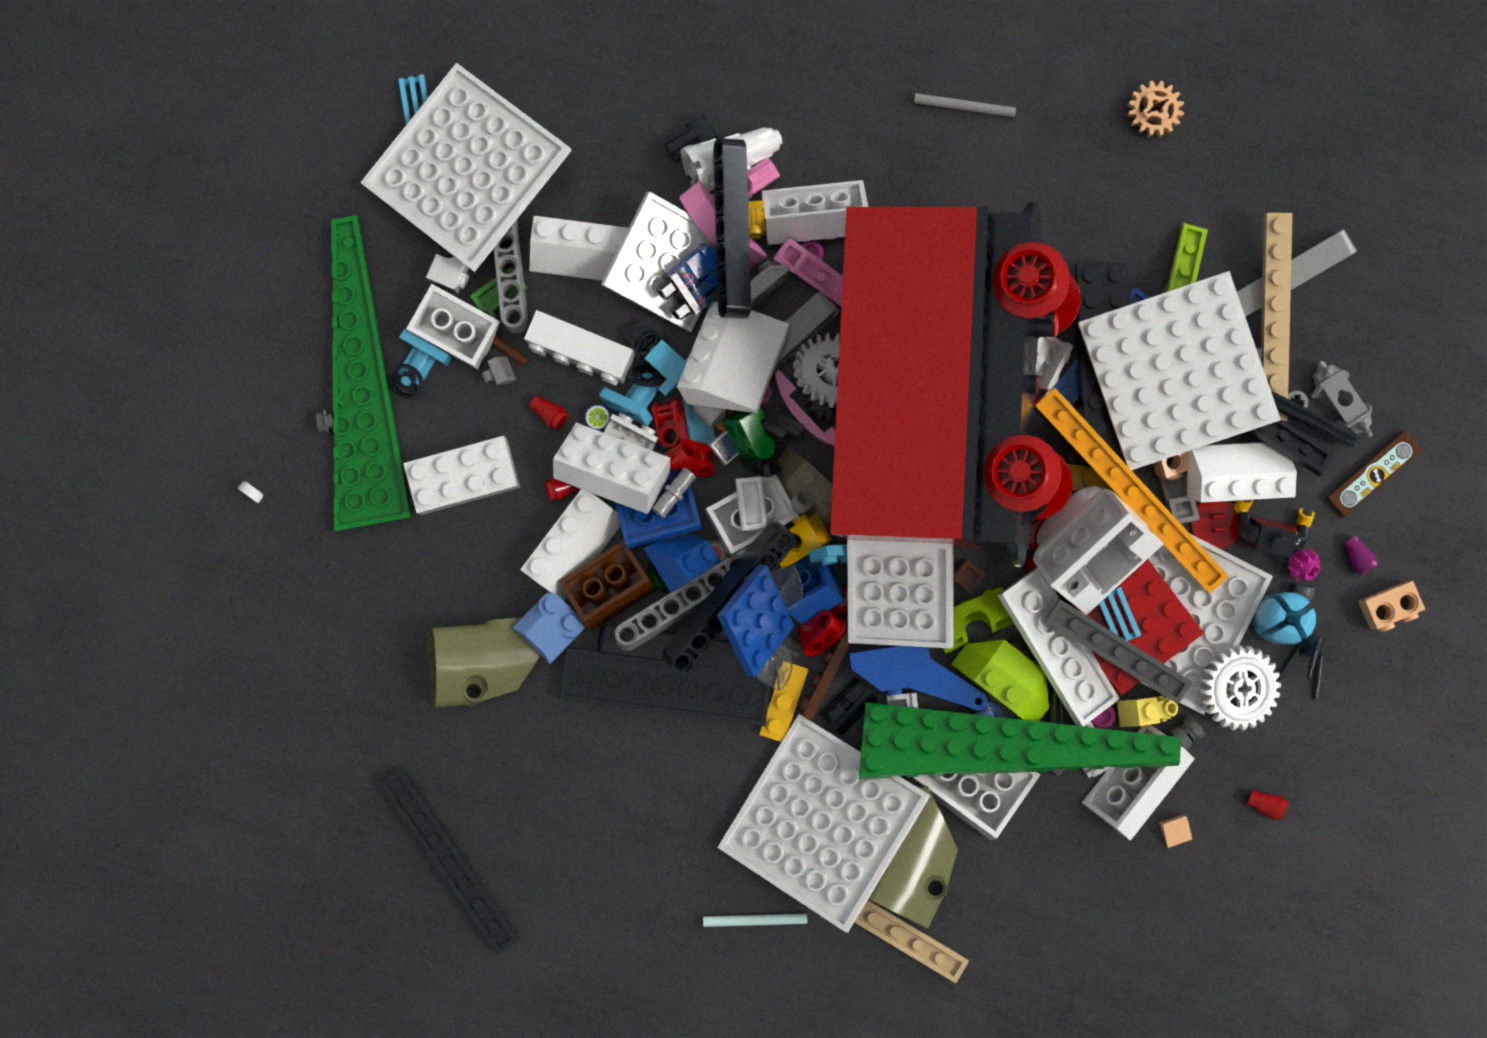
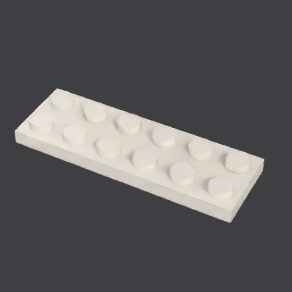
(1065, 661)

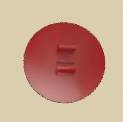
(1216, 523)

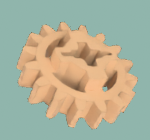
(1150, 100)

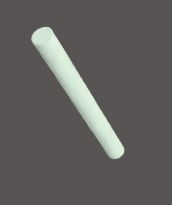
(749, 920)

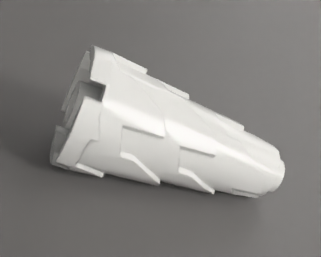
(698, 158)

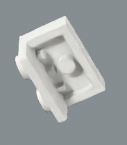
(1051, 358)
(621, 428)

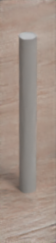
(965, 105)

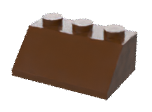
(606, 585)

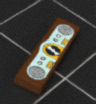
(1374, 473)

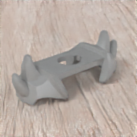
(1332, 380)

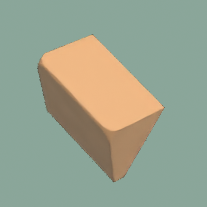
(1176, 830)

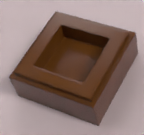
(968, 576)

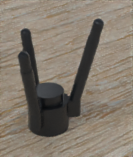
(1315, 649)

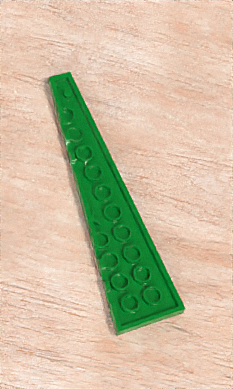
(366, 444)
(945, 742)

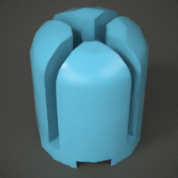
(1290, 609)

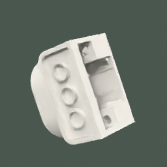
(1092, 546)

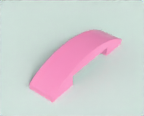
(701, 208)
(811, 269)
(785, 390)

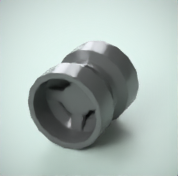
(1188, 731)

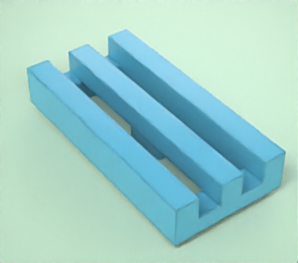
(412, 80)
(1135, 631)

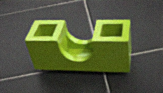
(983, 608)

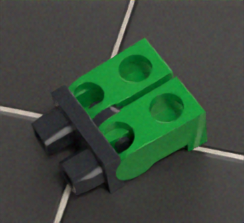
(753, 443)

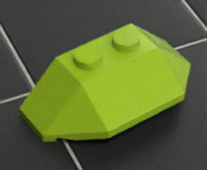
(1006, 677)

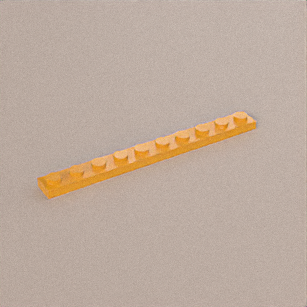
(1131, 489)

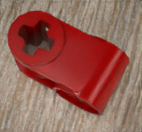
(669, 418)
(692, 456)
(819, 632)

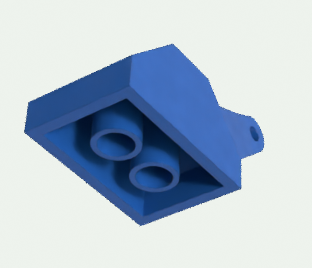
(911, 667)

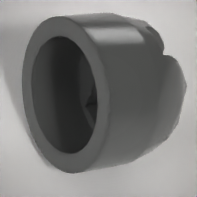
(1304, 590)

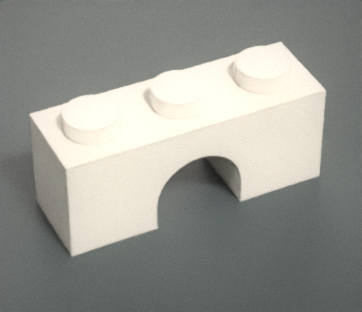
(448, 273)

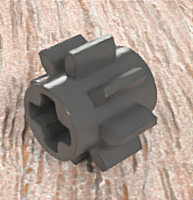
(818, 410)

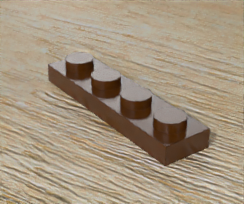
(822, 680)

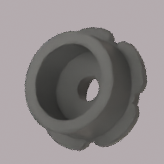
(324, 421)

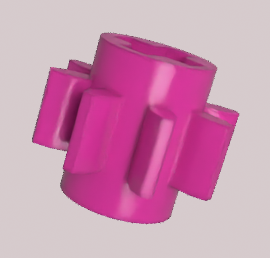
(1304, 565)

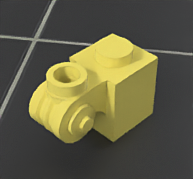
(1145, 711)

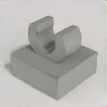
(499, 371)

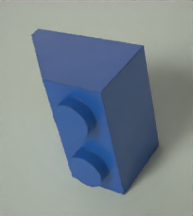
(681, 558)
(820, 589)

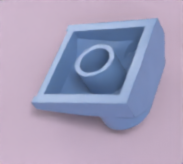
(550, 626)

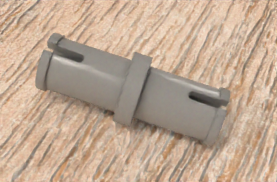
(673, 492)

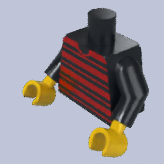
(1272, 535)

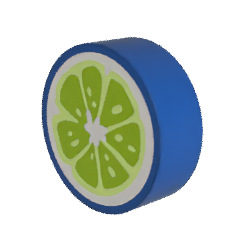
(597, 417)

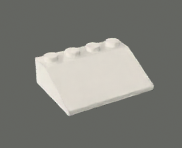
(732, 361)
(980, 799)

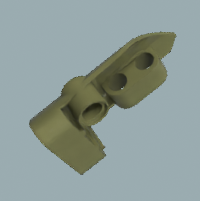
(477, 657)
(922, 857)

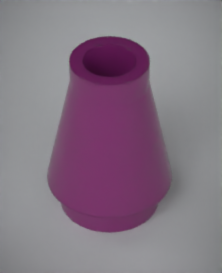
(1361, 557)

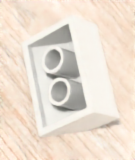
(454, 326)

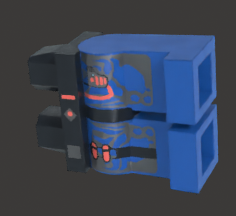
(691, 282)

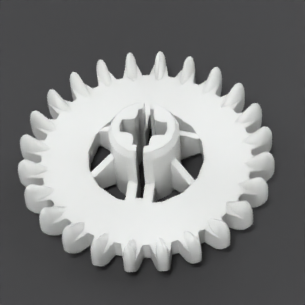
(815, 357)
(1225, 686)

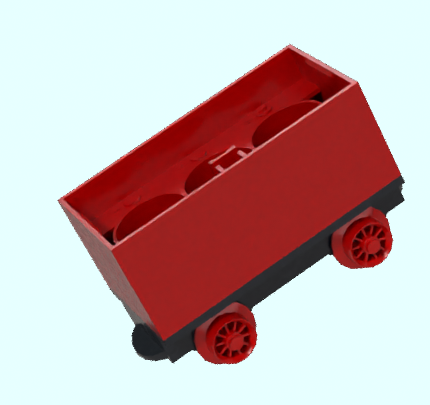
(945, 377)

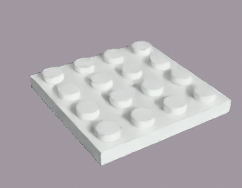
(652, 246)
(900, 593)

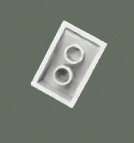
(726, 521)

